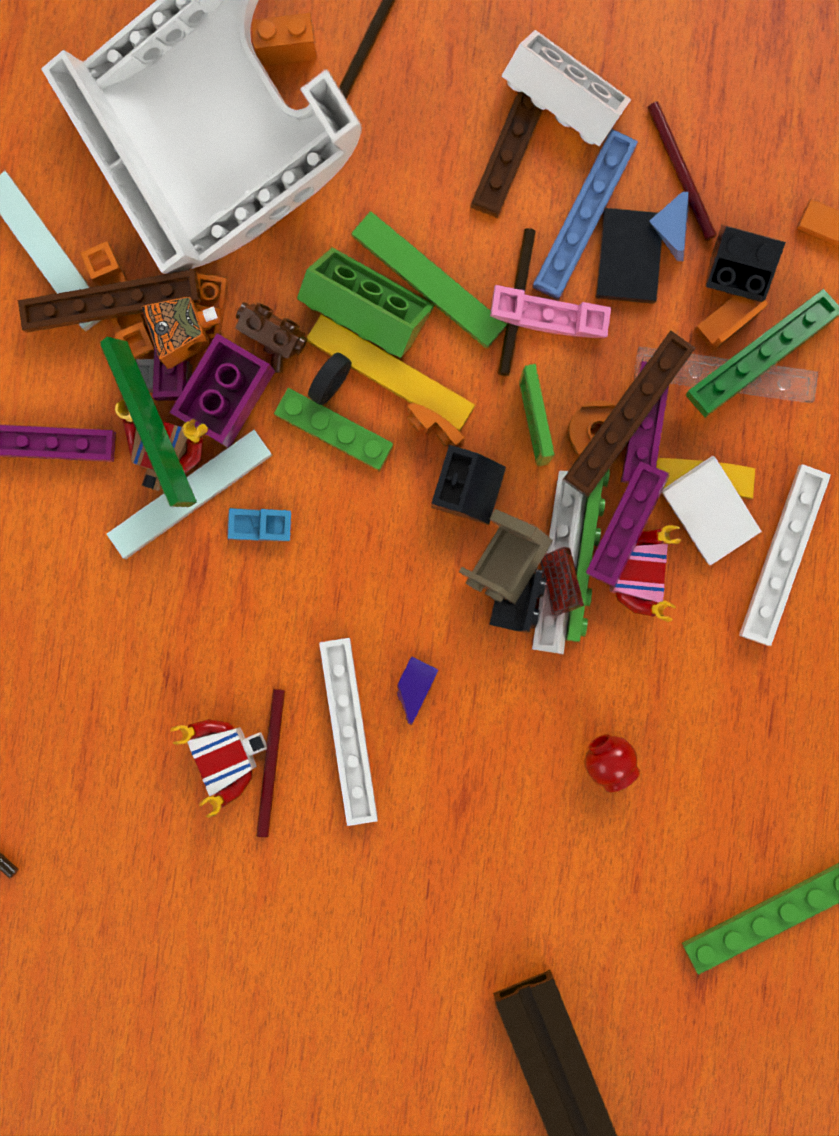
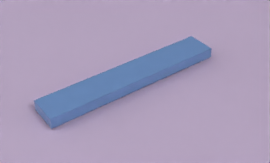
(585, 214)

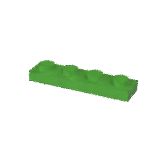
(333, 429)

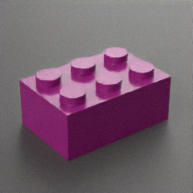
(223, 389)

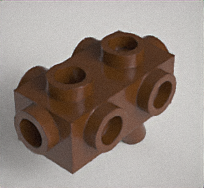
(278, 336)

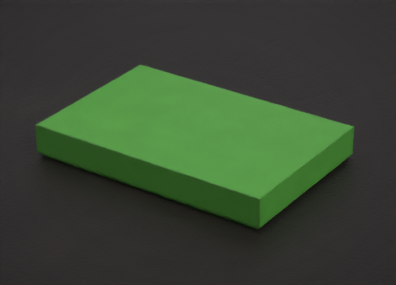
(536, 415)

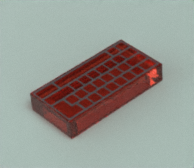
(561, 581)

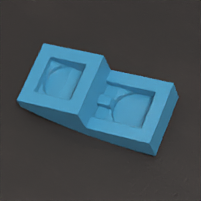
(259, 525)

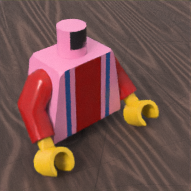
(644, 574)

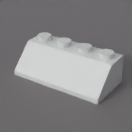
(565, 88)

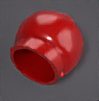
(612, 762)

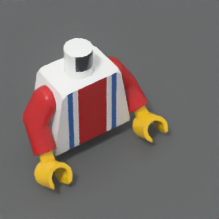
(222, 758)

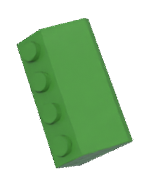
(364, 301)

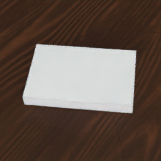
(711, 510)

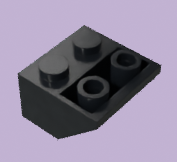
(743, 263)
(468, 485)

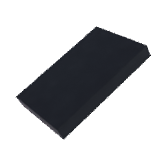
(628, 257)

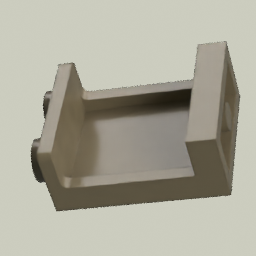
(508, 558)

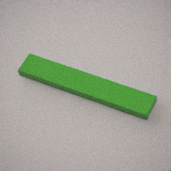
(428, 279)

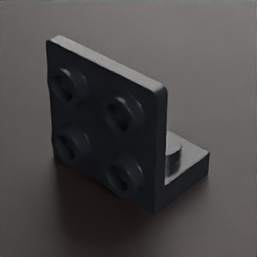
(523, 613)

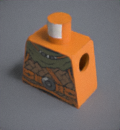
(179, 328)

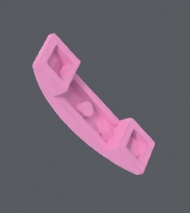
(549, 315)

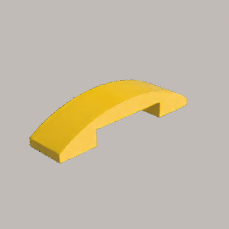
(740, 476)

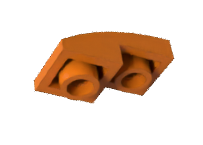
(213, 293)
(427, 420)

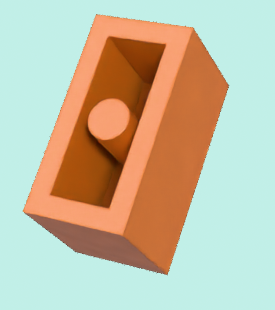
(284, 39)

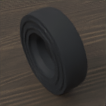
(329, 378)

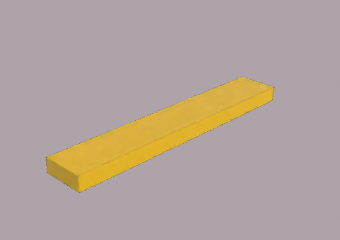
(390, 371)

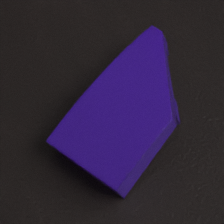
(414, 686)

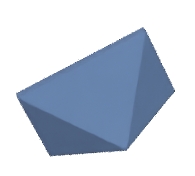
(672, 225)

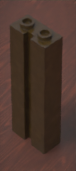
(552, 1058)

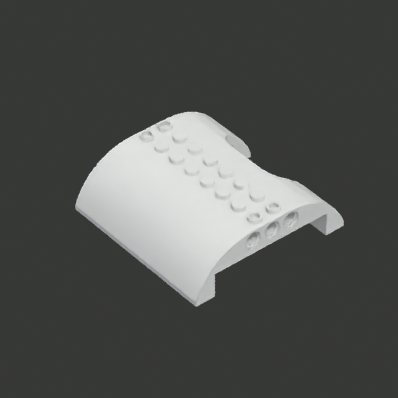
(199, 129)

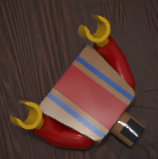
(185, 440)

